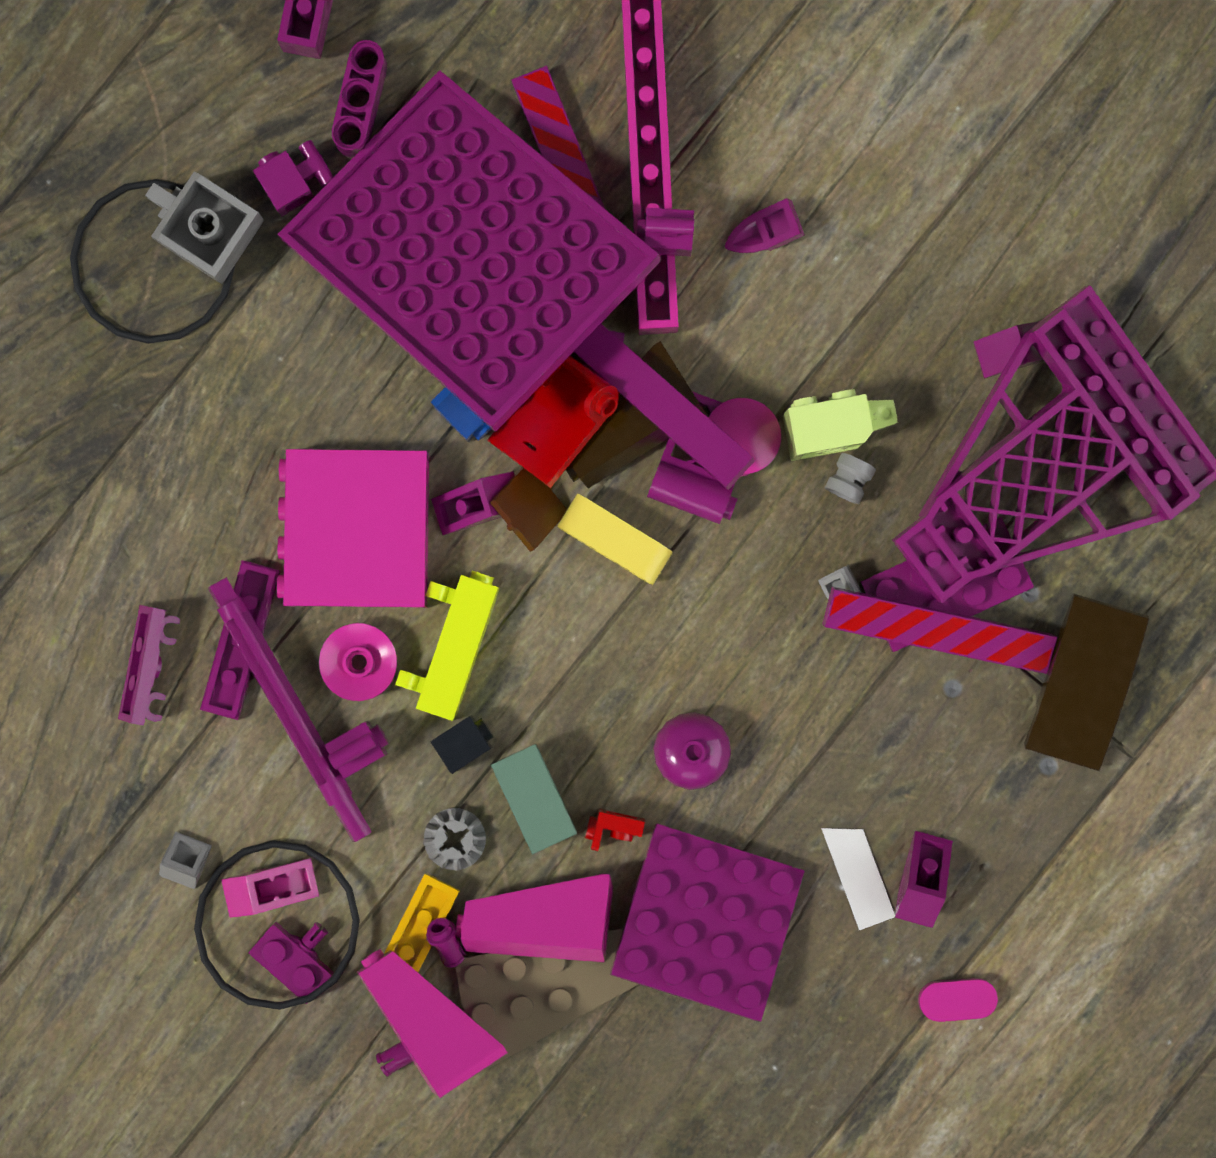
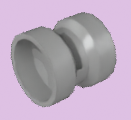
(850, 478)

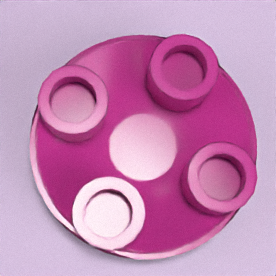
(751, 427)

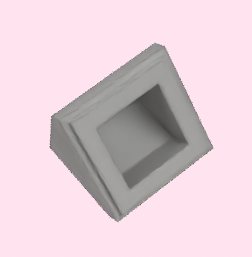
(841, 579)

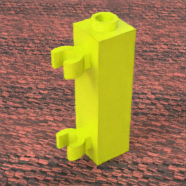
(457, 645)

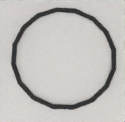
(77, 283)
(200, 913)

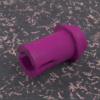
(442, 935)
(400, 1056)

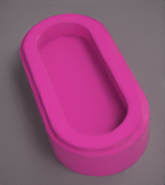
(957, 999)

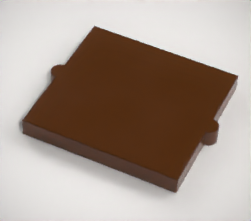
(528, 508)

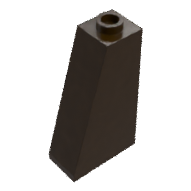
(627, 431)

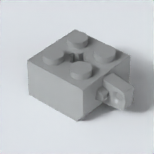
(198, 204)

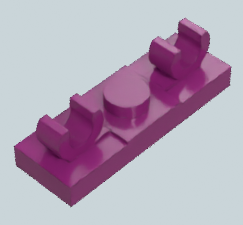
(145, 665)

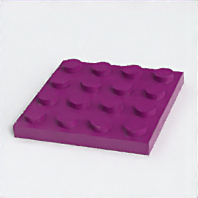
(707, 923)

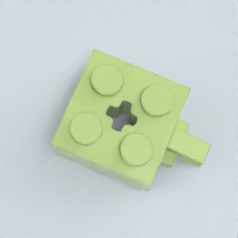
(834, 424)

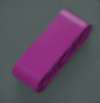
(356, 81)

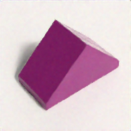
(997, 349)

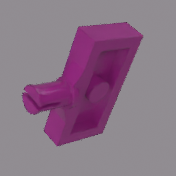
(293, 958)

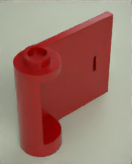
(557, 421)

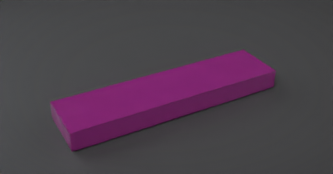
(230, 671)

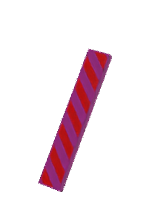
(552, 128)
(939, 630)

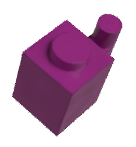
(286, 182)
(668, 231)
(357, 748)

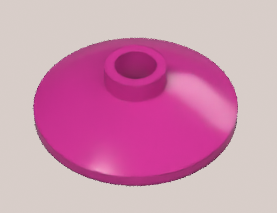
(337, 659)

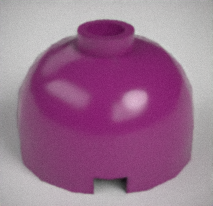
(692, 751)

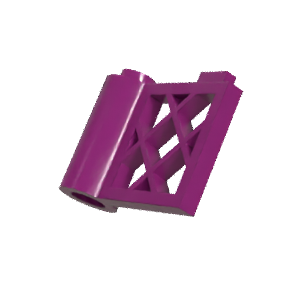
(691, 486)

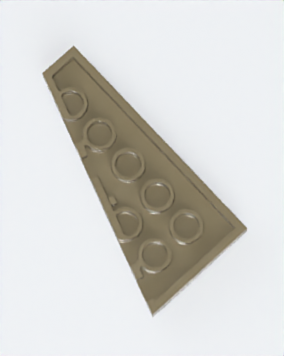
(534, 996)

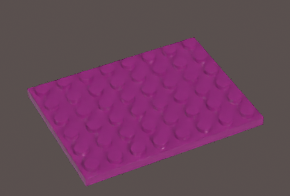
(469, 249)

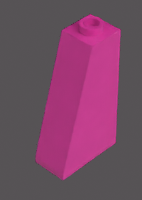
(543, 921)

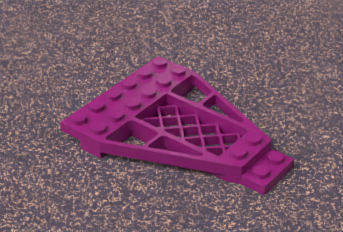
(1126, 410)

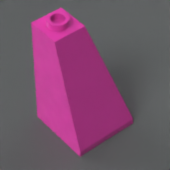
(432, 1029)

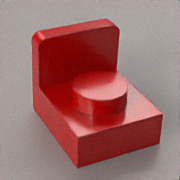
(621, 826)

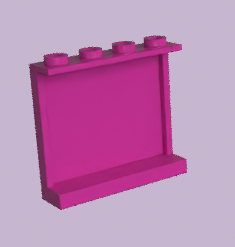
(354, 528)

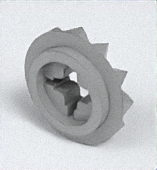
(456, 820)

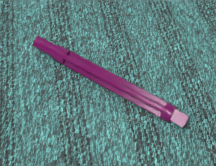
(288, 708)

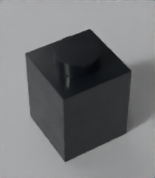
(463, 743)

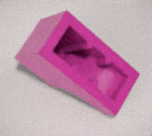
(270, 888)

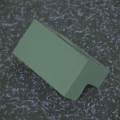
(534, 798)

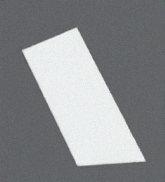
(859, 876)

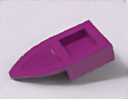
(766, 229)

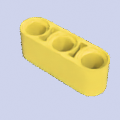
(614, 539)

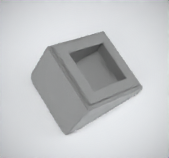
(184, 860)

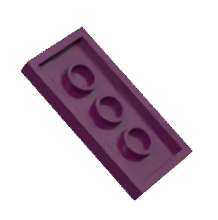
(979, 594)

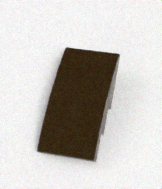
(1086, 682)

